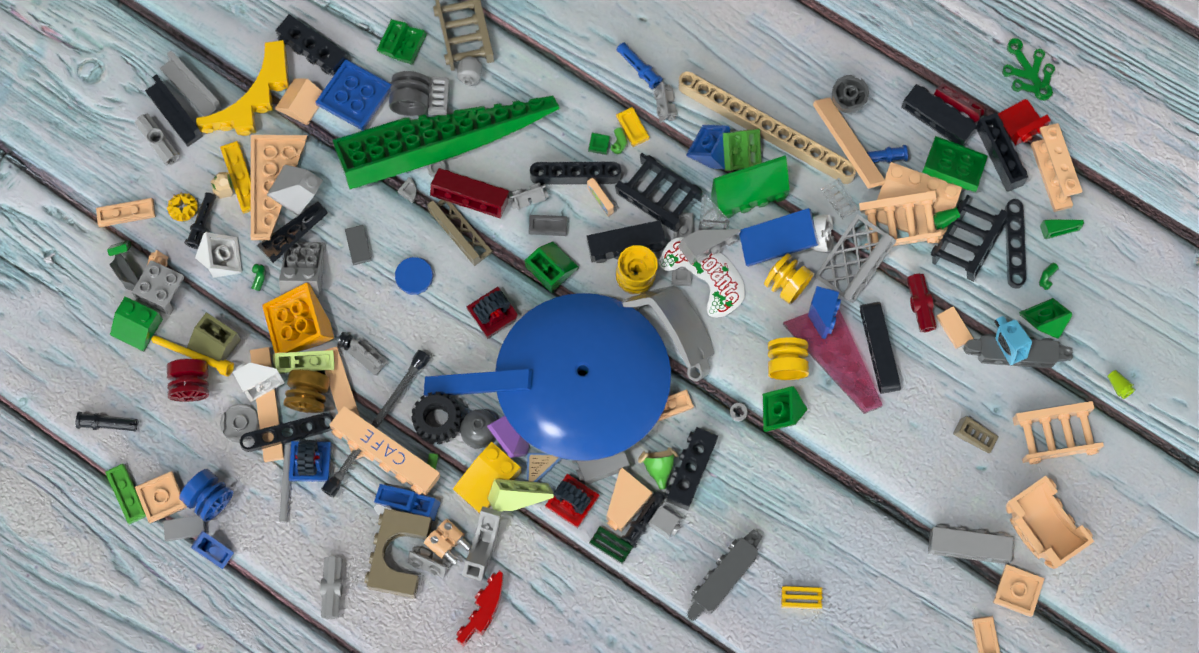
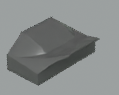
(124, 272)

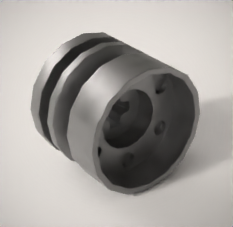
(409, 93)

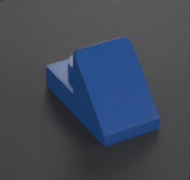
(212, 550)

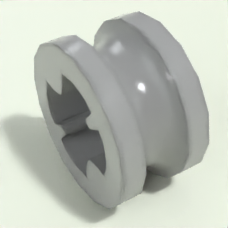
(733, 414)

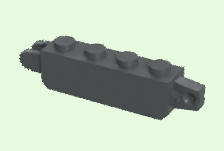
(1042, 354)
(725, 576)

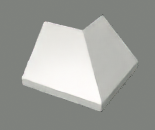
(219, 254)

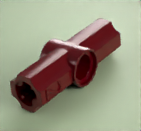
(921, 302)

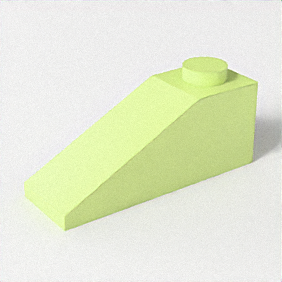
(304, 361)
(513, 495)

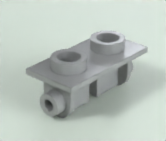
(663, 95)
(535, 193)
(367, 355)
(420, 559)

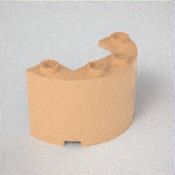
(1045, 525)

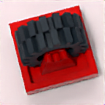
(572, 501)

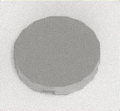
(238, 421)

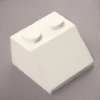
(257, 379)

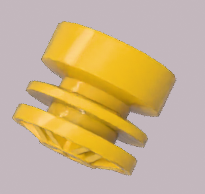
(640, 260)
(788, 278)
(788, 358)

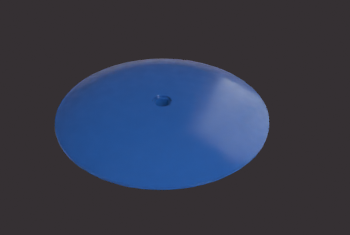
(593, 412)

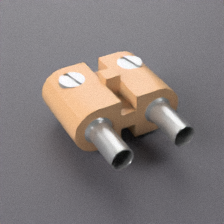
(445, 539)

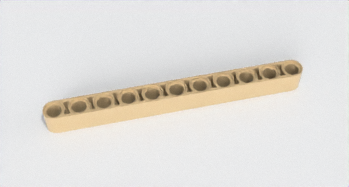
(771, 135)

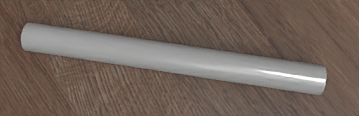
(285, 485)

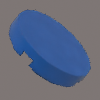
(413, 275)

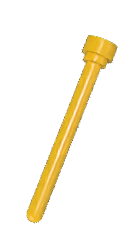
(223, 366)

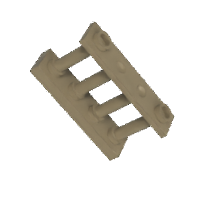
(480, 35)

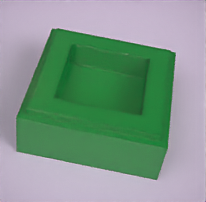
(599, 143)

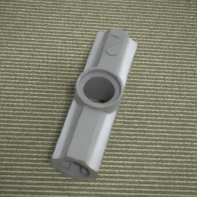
(163, 146)
(331, 587)

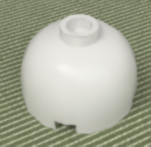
(823, 227)

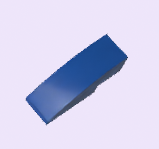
(406, 501)

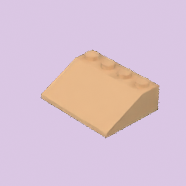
(905, 181)

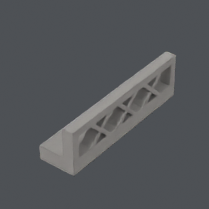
(190, 86)

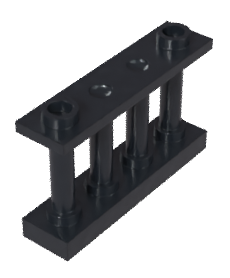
(656, 210)
(980, 252)

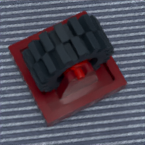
(492, 312)

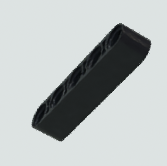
(567, 168)
(880, 347)

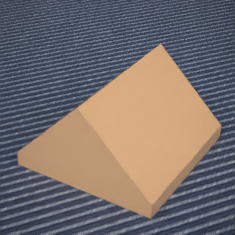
(300, 100)

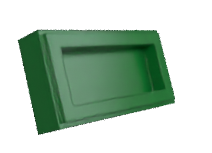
(119, 248)

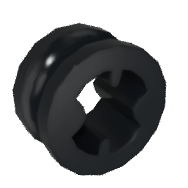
(344, 341)

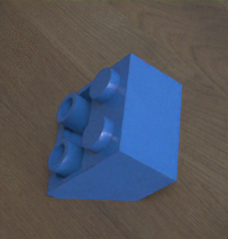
(823, 309)

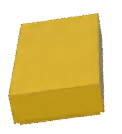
(632, 127)

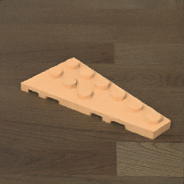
(268, 157)

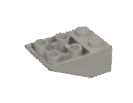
(302, 265)

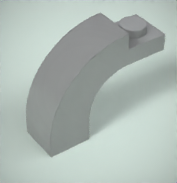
(483, 544)

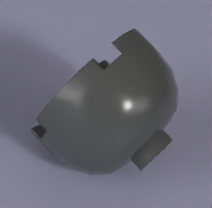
(850, 94)
(475, 430)

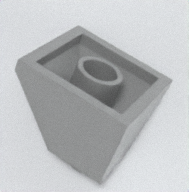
(294, 188)

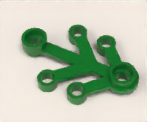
(1029, 72)

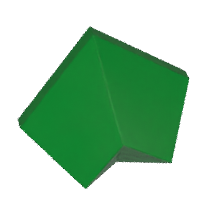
(1048, 317)
(782, 408)

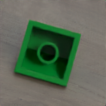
(135, 324)

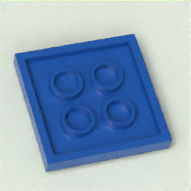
(354, 95)

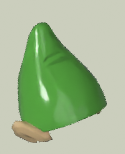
(659, 465)

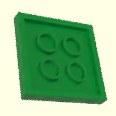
(955, 164)

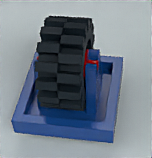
(310, 461)

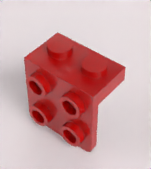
(1022, 121)

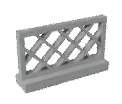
(869, 266)

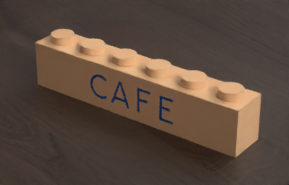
(385, 451)

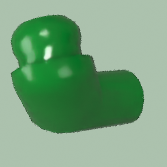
(1046, 274)
(260, 276)

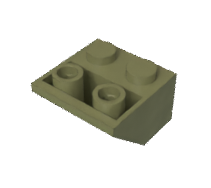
(213, 338)

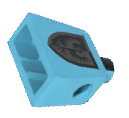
(1012, 340)

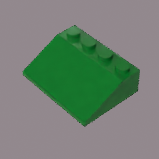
(751, 187)

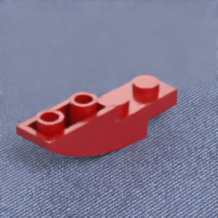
(488, 602)

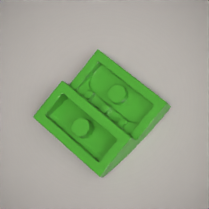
(742, 149)

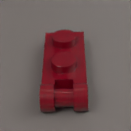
(960, 102)

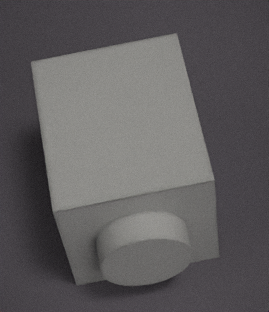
(665, 522)

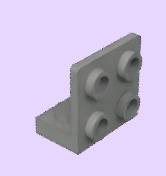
(157, 287)

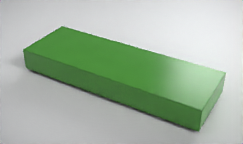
(125, 493)

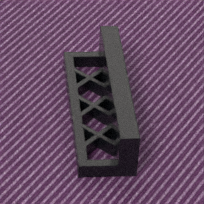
(173, 112)

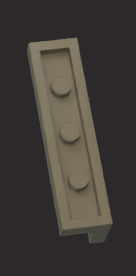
(456, 233)

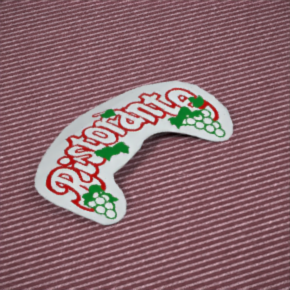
(724, 280)

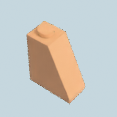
(627, 500)

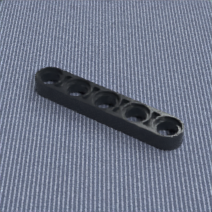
(1010, 250)
(279, 439)

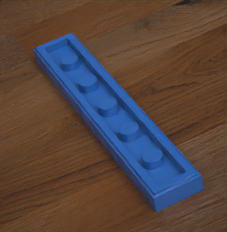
(479, 382)

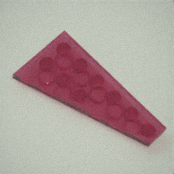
(839, 359)

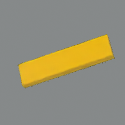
(238, 173)

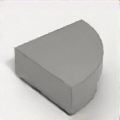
(408, 190)

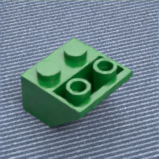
(550, 265)

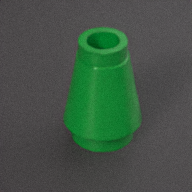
(945, 218)

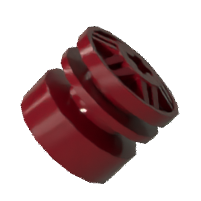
(187, 380)

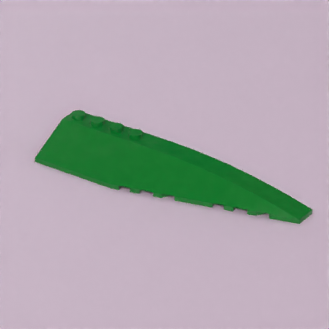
(423, 141)

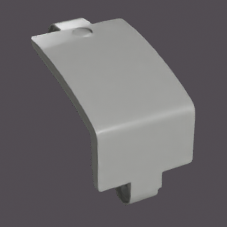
(681, 324)

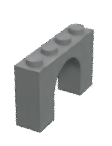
(599, 469)

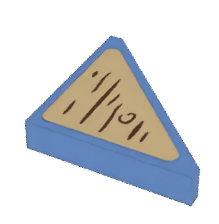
(539, 465)

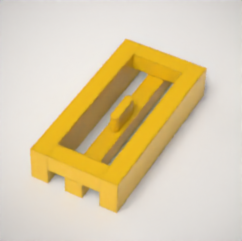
(784, 596)

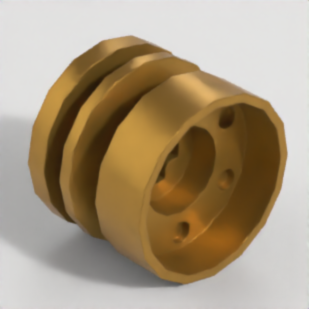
(306, 391)

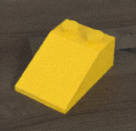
(478, 479)

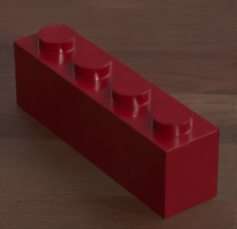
(469, 193)

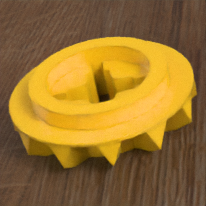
(188, 211)

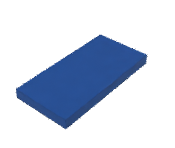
(778, 237)

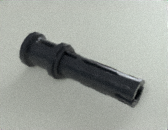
(197, 229)
(97, 421)
(639, 528)

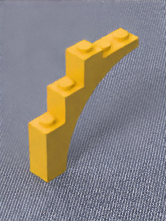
(257, 99)

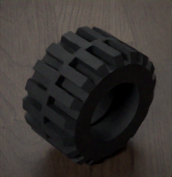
(431, 403)

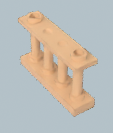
(1056, 167)
(907, 203)
(1063, 414)

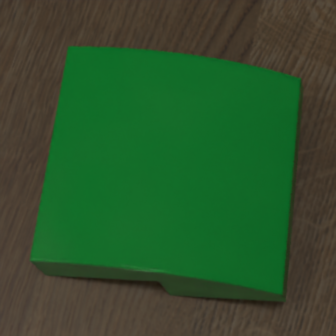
(401, 42)

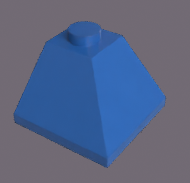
(709, 146)

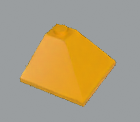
(297, 321)

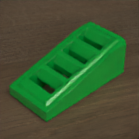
(1056, 228)

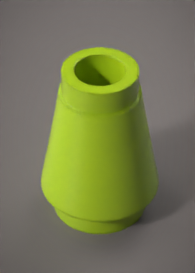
(1121, 385)

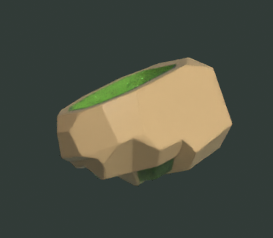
(222, 185)

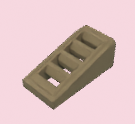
(965, 435)

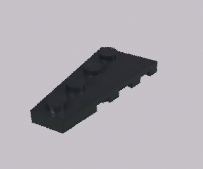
(292, 232)

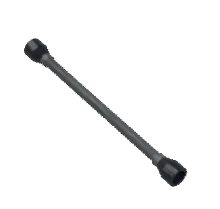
(418, 362)

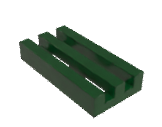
(597, 536)

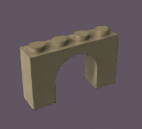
(392, 526)

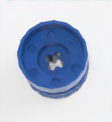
(206, 495)

